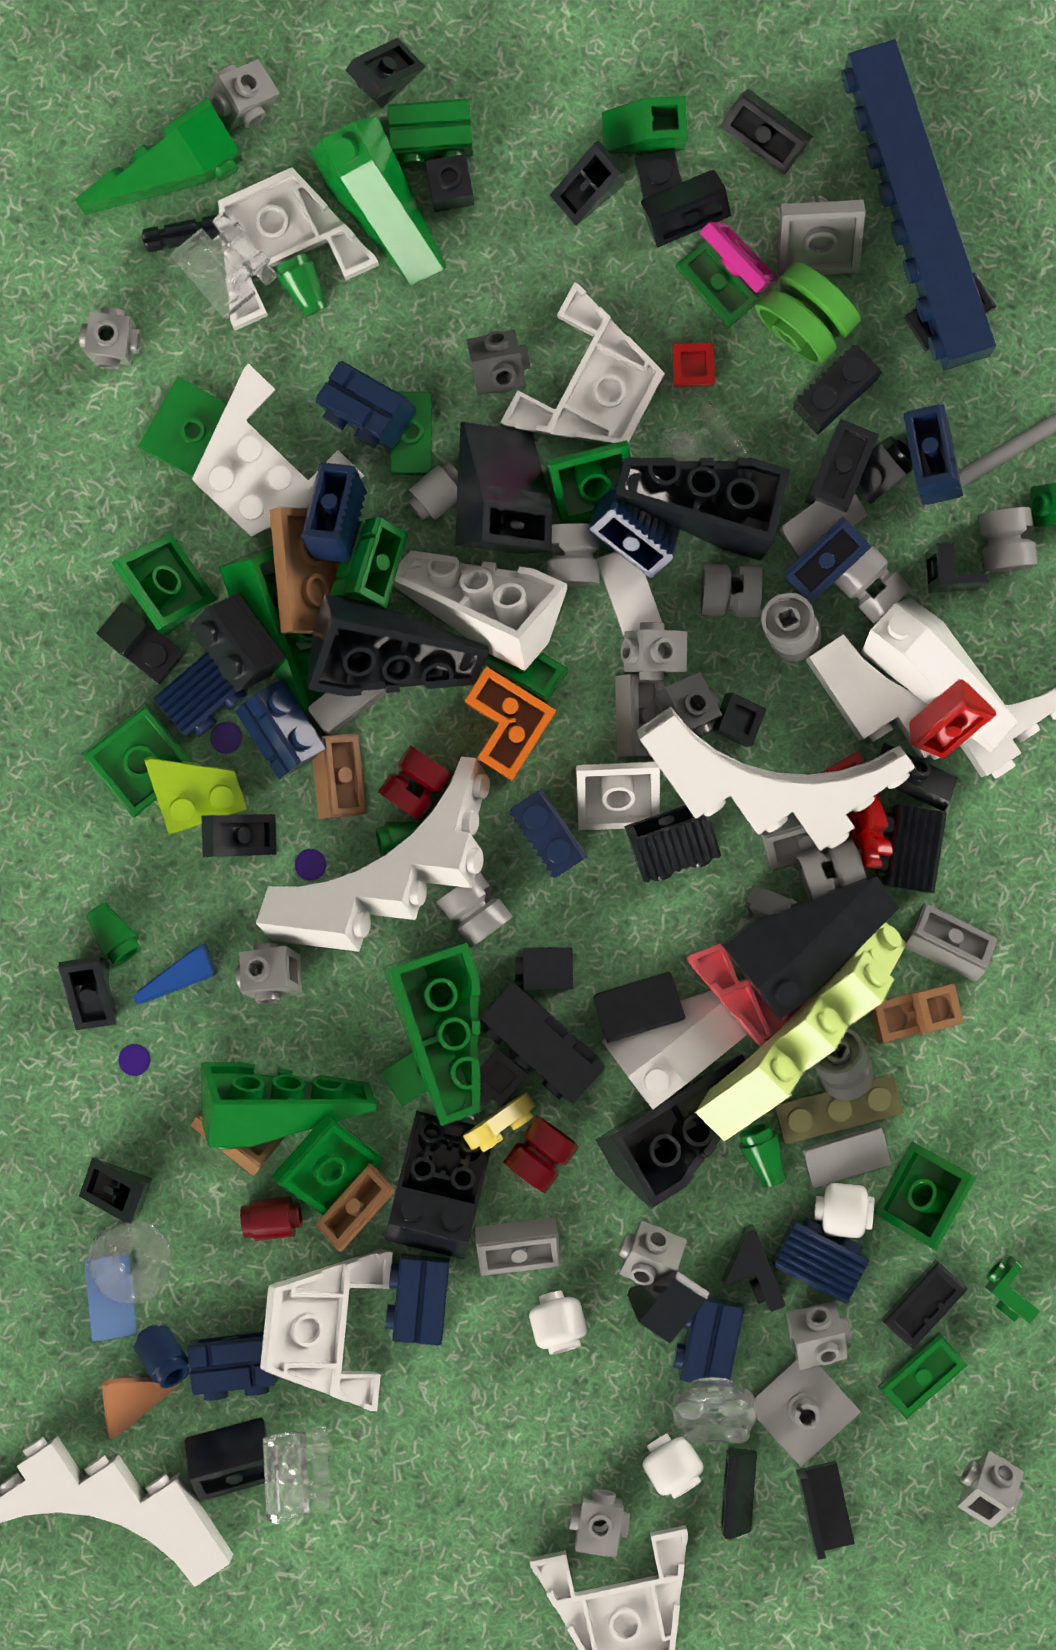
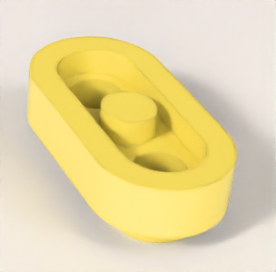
(512, 1114)

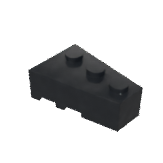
(541, 1043)

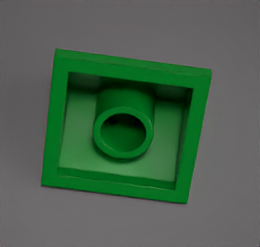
(584, 479)
(164, 583)
(924, 1195)

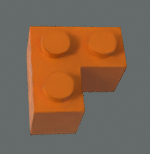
(519, 720)

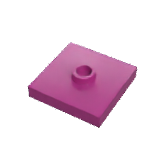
(739, 257)

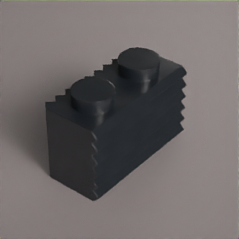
(836, 389)
(237, 642)
(672, 843)
(916, 848)

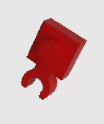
(868, 833)

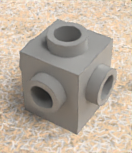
(243, 94)
(116, 350)
(654, 651)
(269, 973)
(650, 1253)
(818, 1335)
(990, 1488)
(599, 1537)

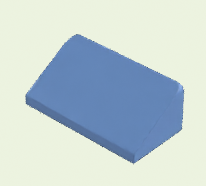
(108, 1317)

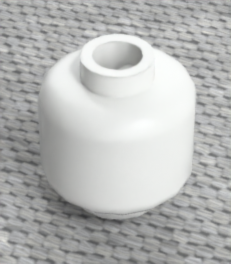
(845, 1210)
(558, 1323)
(672, 1466)

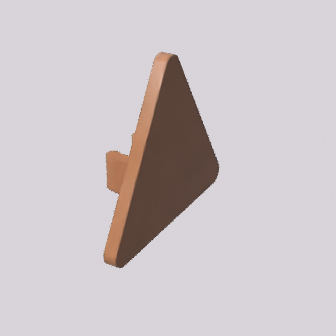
(129, 1400)

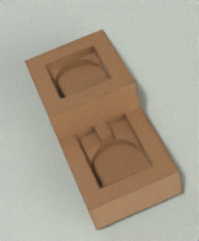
(917, 1013)

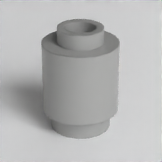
(435, 492)

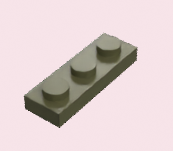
(824, 1114)

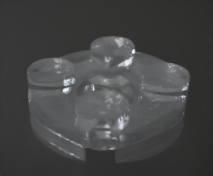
(141, 1281)
(729, 1424)

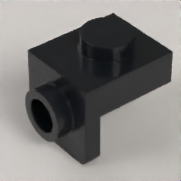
(885, 467)

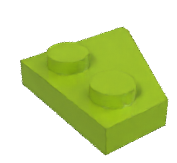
(193, 790)

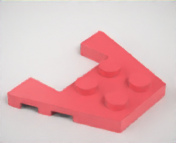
(738, 997)

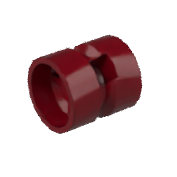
(425, 772)
(541, 1154)

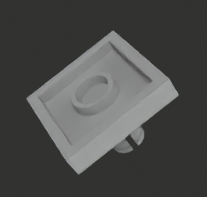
(821, 235)
(803, 1410)

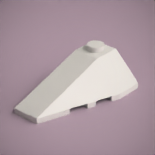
(486, 604)
(928, 659)
(674, 1054)

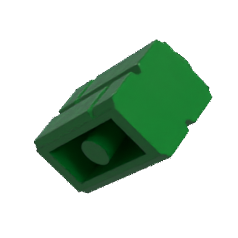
(429, 130)
(372, 563)

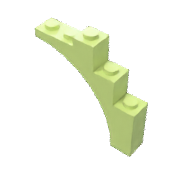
(805, 1038)

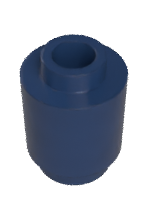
(161, 1355)

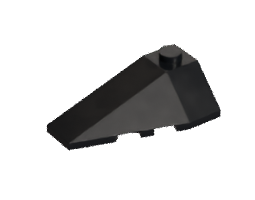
(717, 501)
(374, 649)
(804, 946)
(665, 1145)

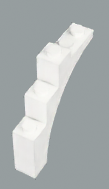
(872, 701)
(766, 797)
(395, 885)
(164, 1516)

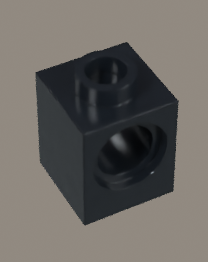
(450, 183)
(545, 968)

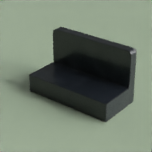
(842, 466)
(942, 571)
(226, 1459)
(825, 1507)

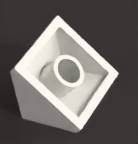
(616, 794)

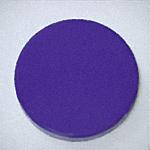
(226, 737)
(310, 864)
(134, 1060)

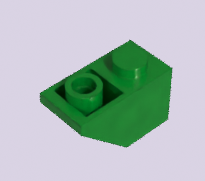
(646, 126)

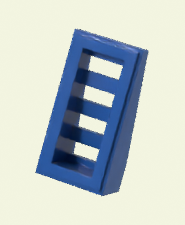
(188, 970)

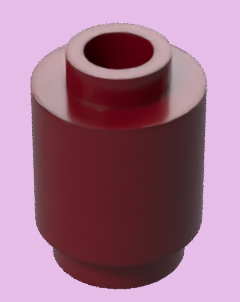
(271, 1218)

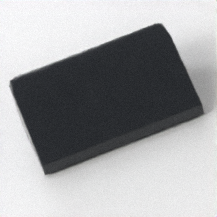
(766, 131)
(686, 207)
(639, 1007)
(738, 1492)

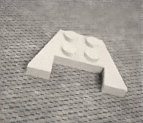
(286, 220)
(606, 390)
(244, 469)
(309, 1324)
(624, 1614)

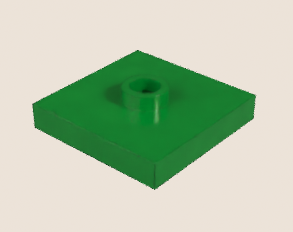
(183, 427)
(121, 755)
(325, 1164)

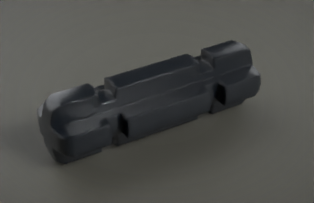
(177, 233)

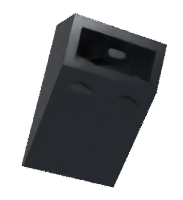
(501, 492)
(437, 1188)

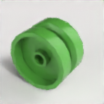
(807, 313)

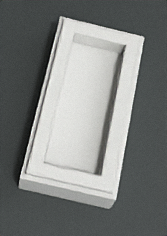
(628, 592)

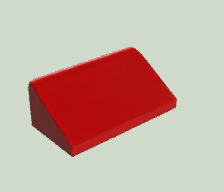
(950, 720)

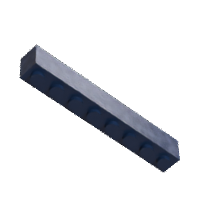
(918, 205)

